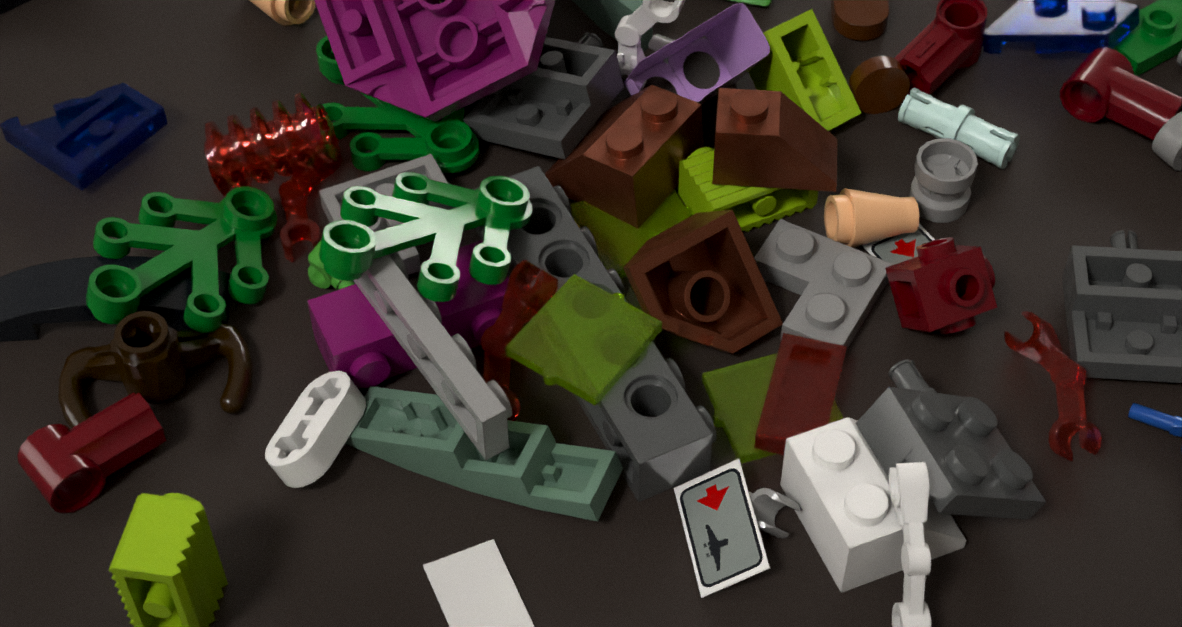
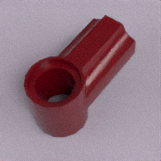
(945, 44)
(1108, 88)
(74, 462)

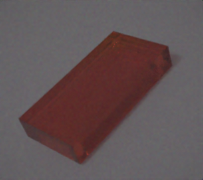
(799, 390)

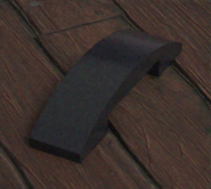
(58, 294)

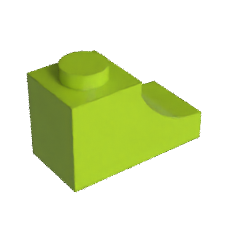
(806, 71)

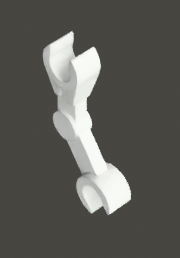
(635, 25)
(910, 500)

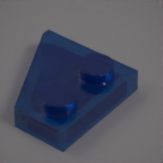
(1063, 25)
(88, 133)

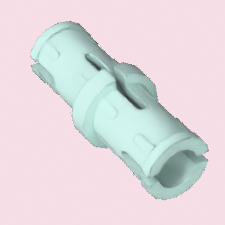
(961, 124)

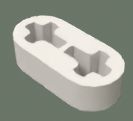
(315, 429)

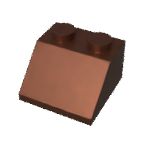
(632, 155)

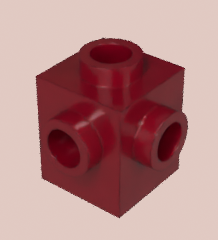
(942, 287)

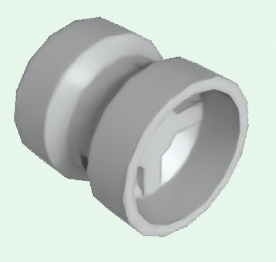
(943, 179)

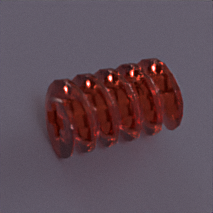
(269, 145)

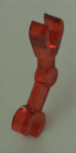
(294, 201)
(518, 306)
(1069, 379)

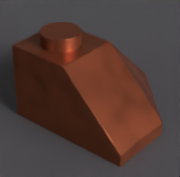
(771, 143)
(704, 283)

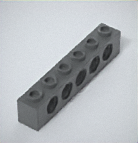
(652, 450)

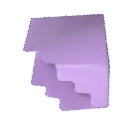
(732, 41)

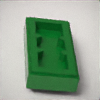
(1156, 36)

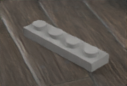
(441, 358)

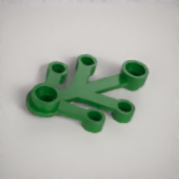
(447, 140)
(497, 205)
(241, 216)

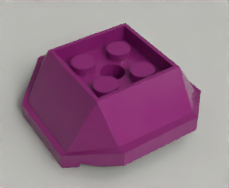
(432, 52)

